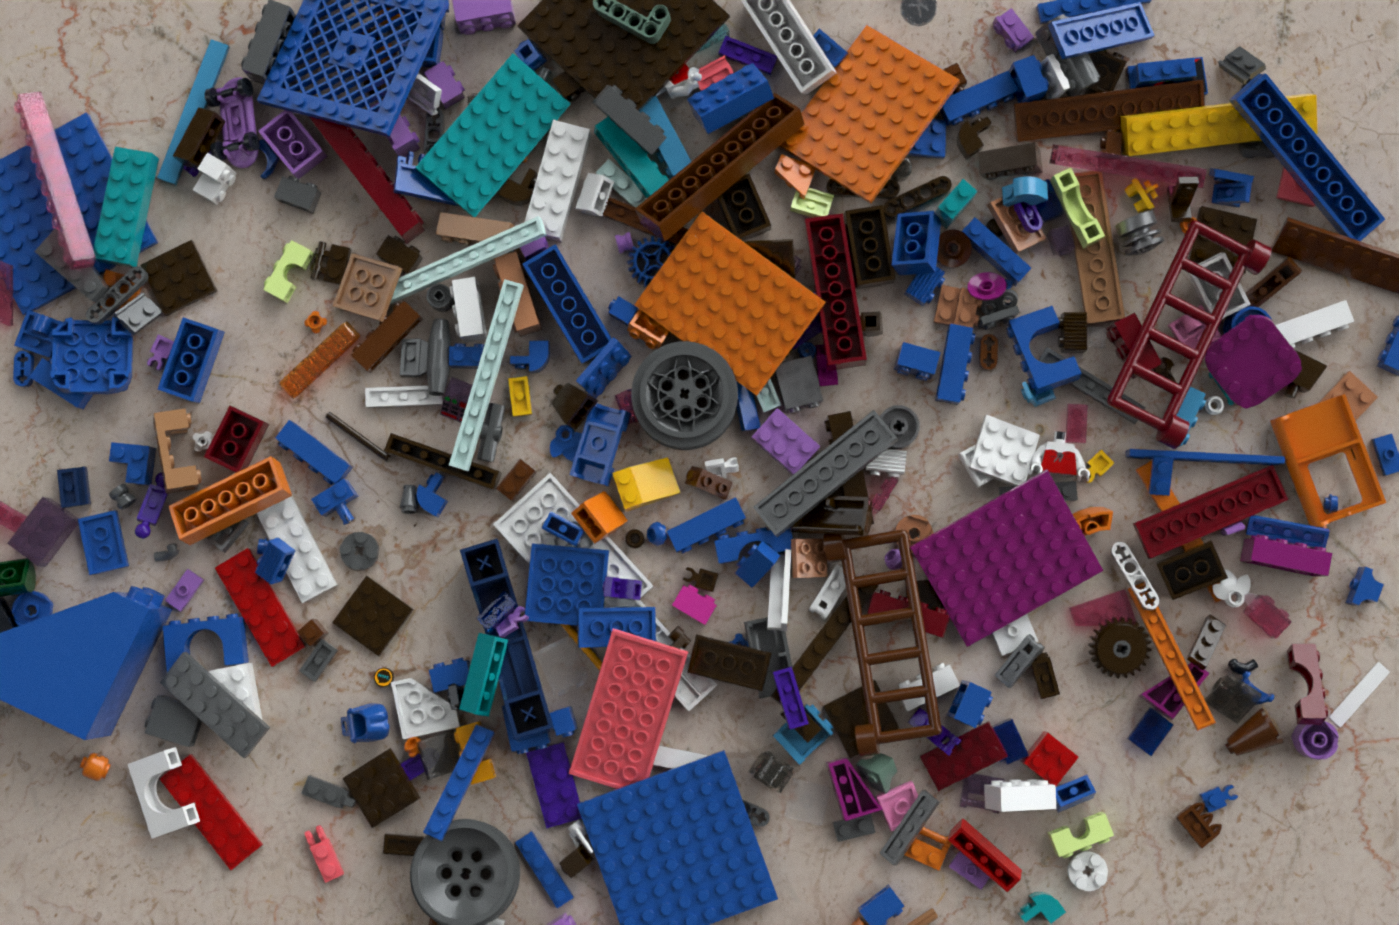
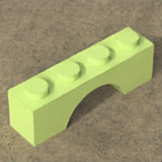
(1068, 192)

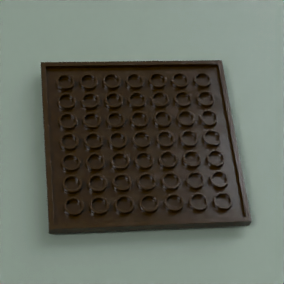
(605, 54)

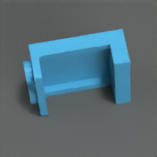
(795, 744)

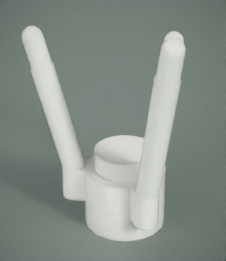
(578, 831)

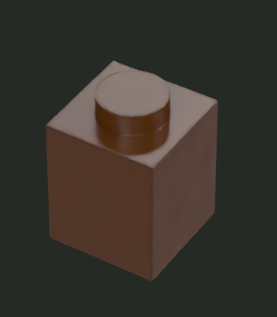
(313, 632)

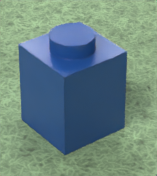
(622, 310)

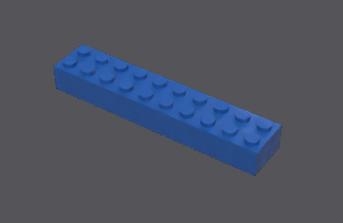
(1306, 158)

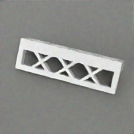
(779, 593)

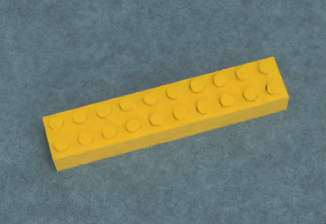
(1198, 127)

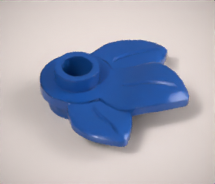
(565, 446)

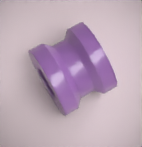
(624, 242)

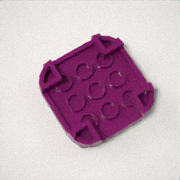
(1252, 361)

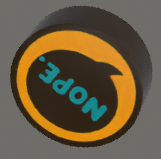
(384, 677)

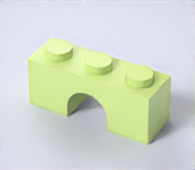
(293, 256)
(1096, 831)

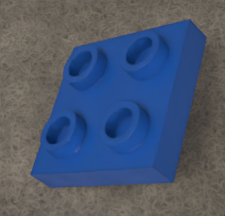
(36, 333)

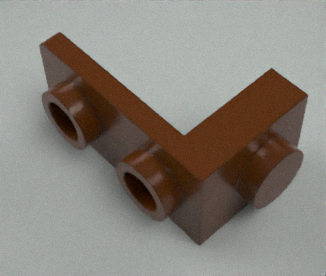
(708, 482)

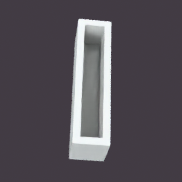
(1317, 323)

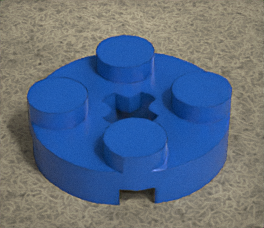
(24, 601)

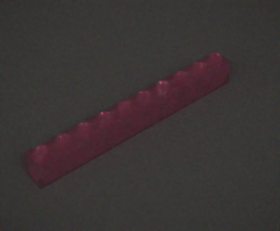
(55, 180)

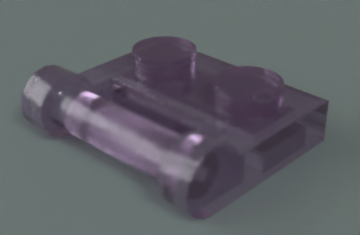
(975, 785)

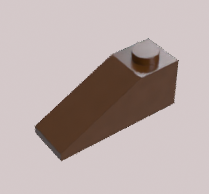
(1273, 282)

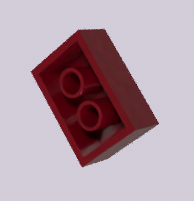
(1123, 336)
(236, 440)

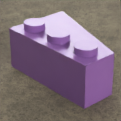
(401, 137)

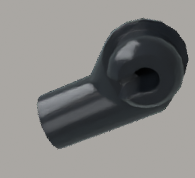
(1240, 668)

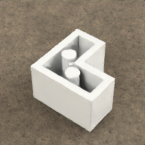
(215, 179)

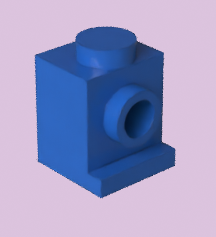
(530, 54)

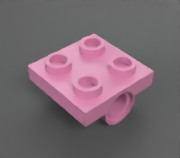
(1189, 330)

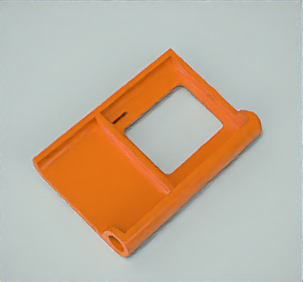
(1315, 435)

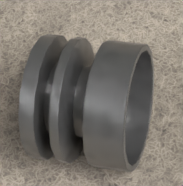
(1139, 233)

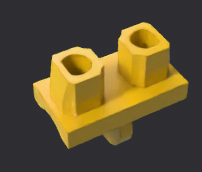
(1135, 188)

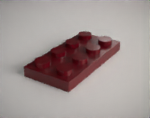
(976, 751)

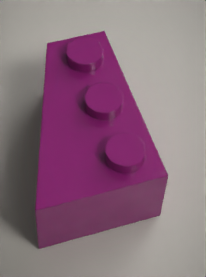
(850, 791)

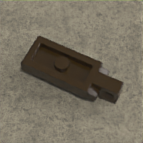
(1044, 676)

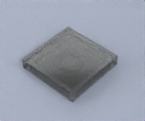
(439, 754)

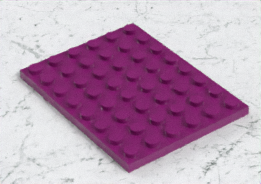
(1006, 558)

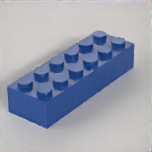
(567, 303)

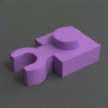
(161, 350)
(510, 623)

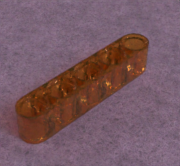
(319, 360)

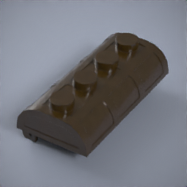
(838, 516)

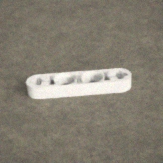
(1136, 575)

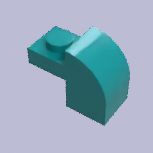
(1043, 903)

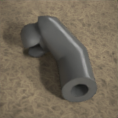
(167, 555)

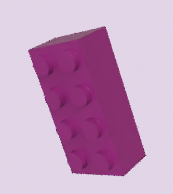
(1285, 556)

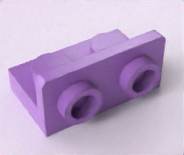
(1012, 30)

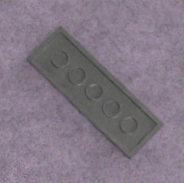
(215, 705)

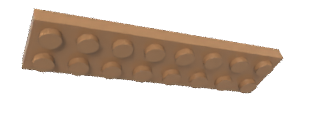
(1097, 262)

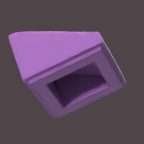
(1233, 528)

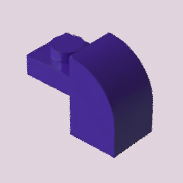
(622, 588)

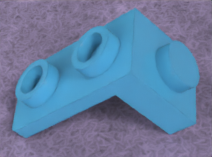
(1038, 399)

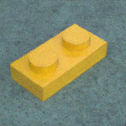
(520, 396)

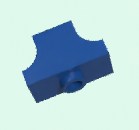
(1364, 587)

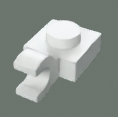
(720, 467)

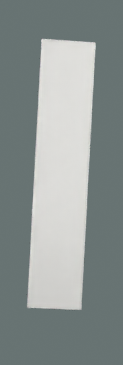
(1359, 694)

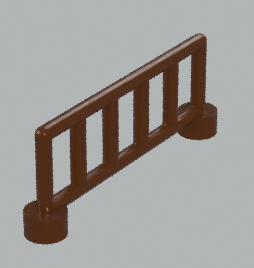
(870, 735)

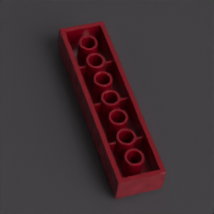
(372, 178)
(835, 285)

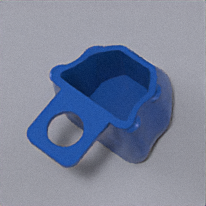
(366, 723)

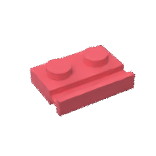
(714, 72)

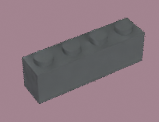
(629, 120)

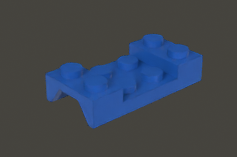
(599, 444)

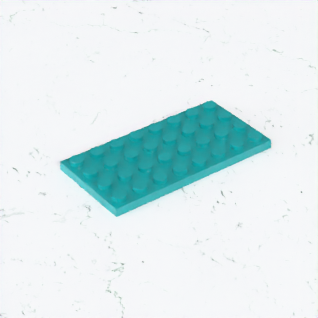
(492, 136)

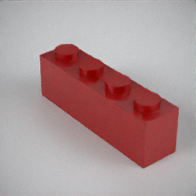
(985, 855)

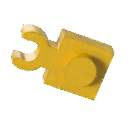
(1098, 465)

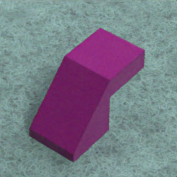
(825, 377)

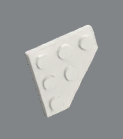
(421, 709)

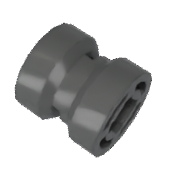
(122, 497)

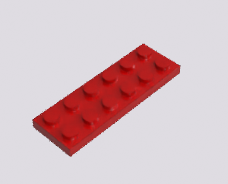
(260, 608)
(218, 818)

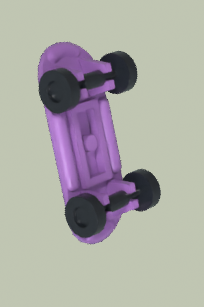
(239, 130)

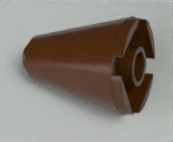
(1253, 735)

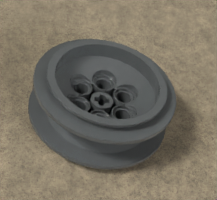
(667, 425)

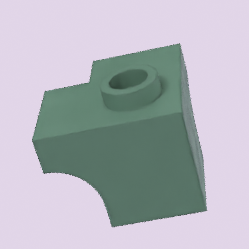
(878, 771)

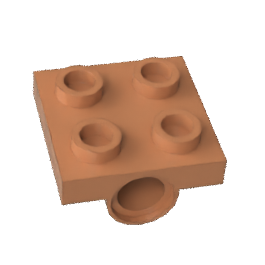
(808, 558)

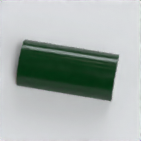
(17, 577)

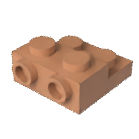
(956, 307)

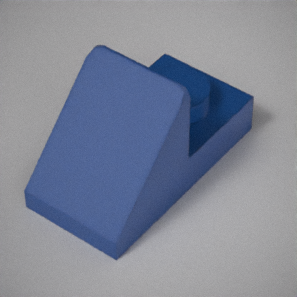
(1231, 194)

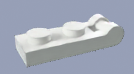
(829, 592)

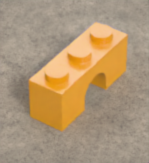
(486, 769)

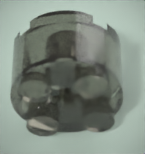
(771, 772)

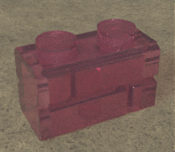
(1267, 616)

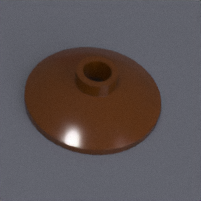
(945, 253)

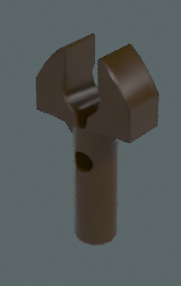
(1167, 371)

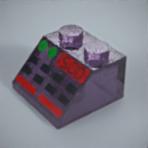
(455, 399)

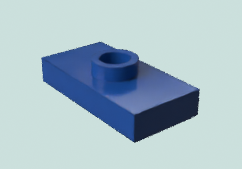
(1387, 454)

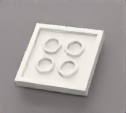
(1003, 451)

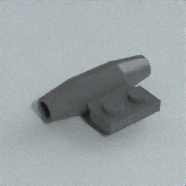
(428, 357)

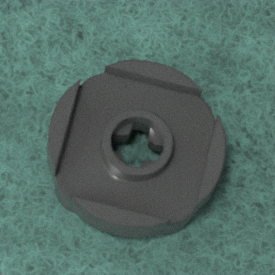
(370, 551)

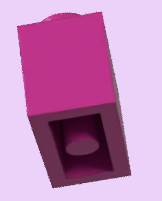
(694, 604)

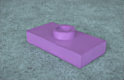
(184, 590)
(969, 870)

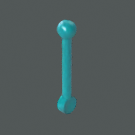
(1229, 401)

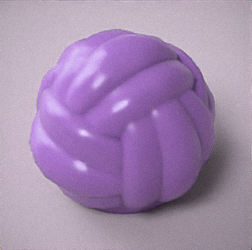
(893, 559)

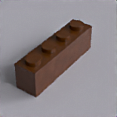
(386, 336)

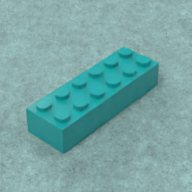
(125, 207)

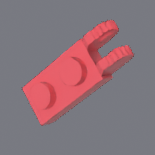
(324, 855)

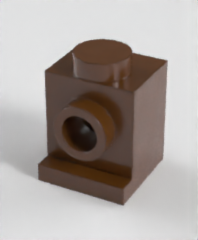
(1111, 142)

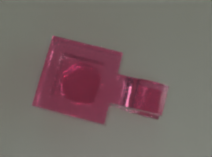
(625, 403)

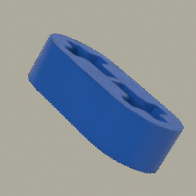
(23, 369)

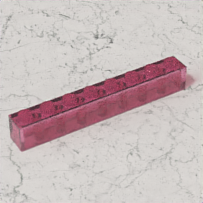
(1124, 165)

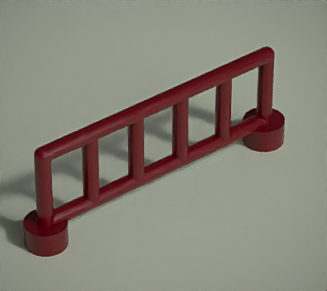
(1251, 258)

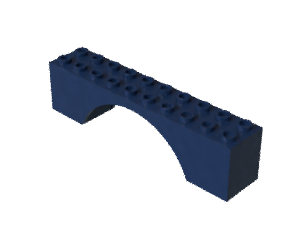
(518, 675)

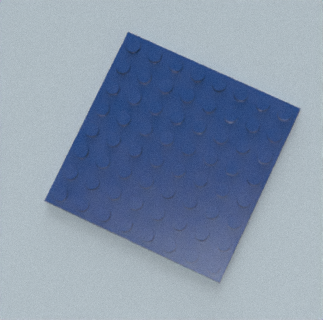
(27, 220)
(678, 847)

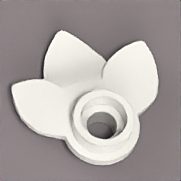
(1232, 586)

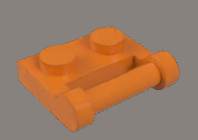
(927, 853)

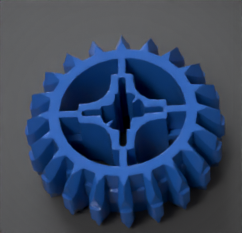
(662, 248)

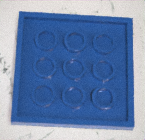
(563, 581)

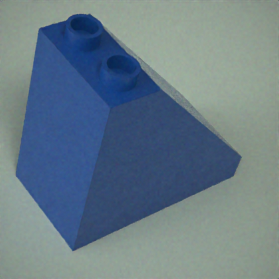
(82, 660)

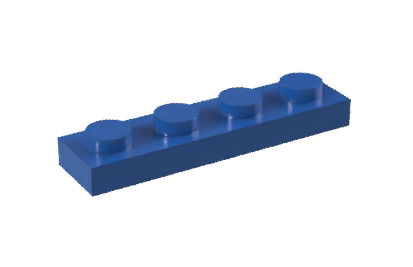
(1287, 530)
(544, 869)

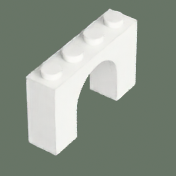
(145, 778)

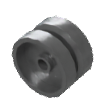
(906, 420)

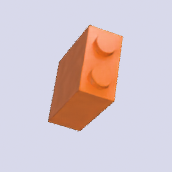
(599, 517)

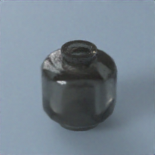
(902, 174)

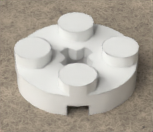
(1097, 877)

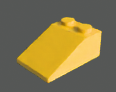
(646, 483)

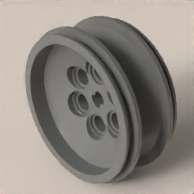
(435, 892)

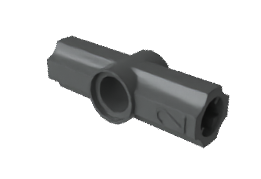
(491, 432)

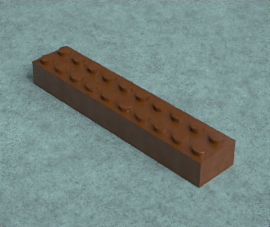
(719, 167)

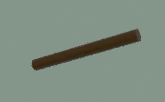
(357, 436)

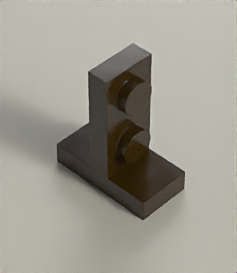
(1180, 198)

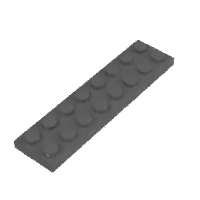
(825, 473)

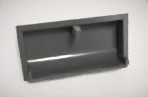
(1078, 70)
(769, 641)

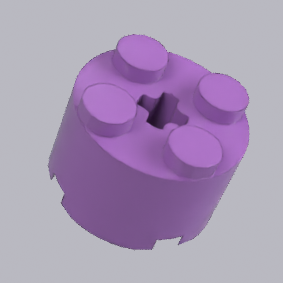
(1326, 740)

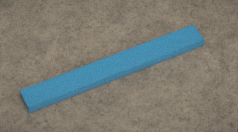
(205, 79)

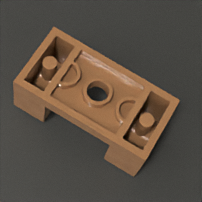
(166, 425)

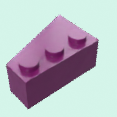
(1165, 696)

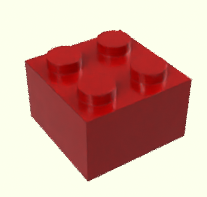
(1049, 758)

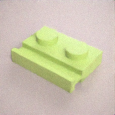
(814, 205)

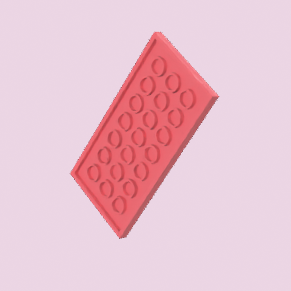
(628, 710)

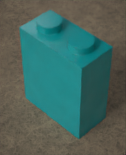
(955, 203)

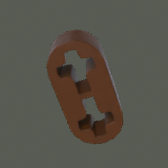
(983, 352)

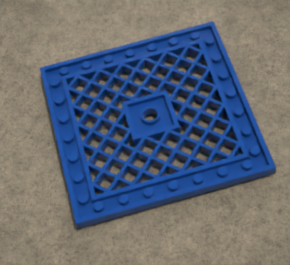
(381, 117)

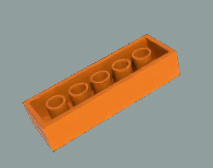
(230, 500)

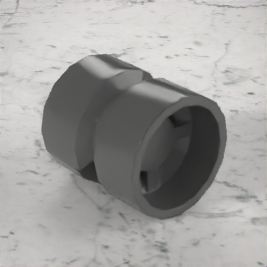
(440, 297)

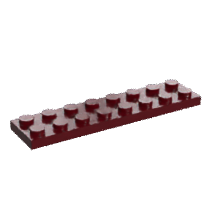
(1210, 511)

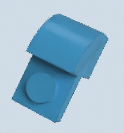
(1026, 189)

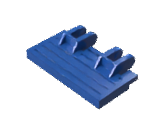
(412, 183)

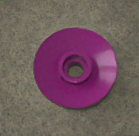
(986, 286)

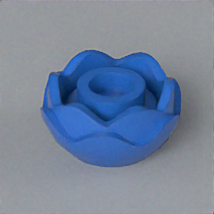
(656, 533)

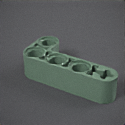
(629, 15)

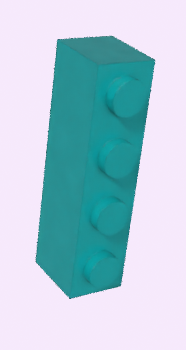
(483, 674)

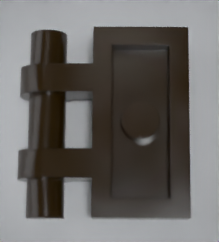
(336, 265)

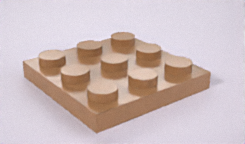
(367, 287)

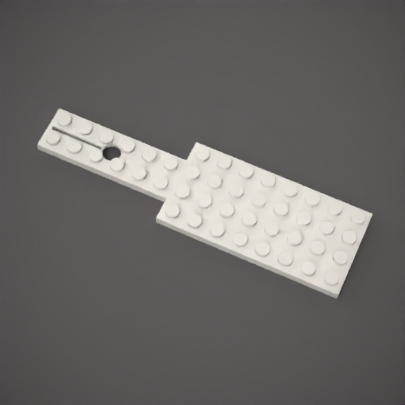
(523, 526)

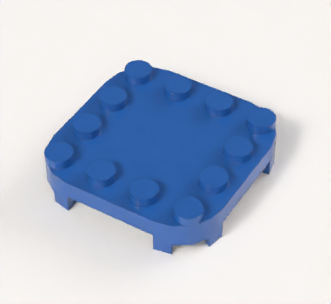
(91, 357)

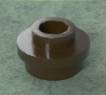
(631, 533)

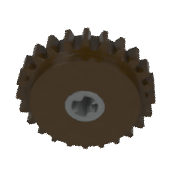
(1132, 651)

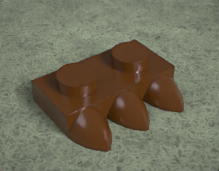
(1197, 825)

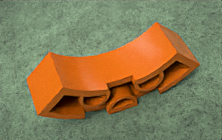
(1093, 519)

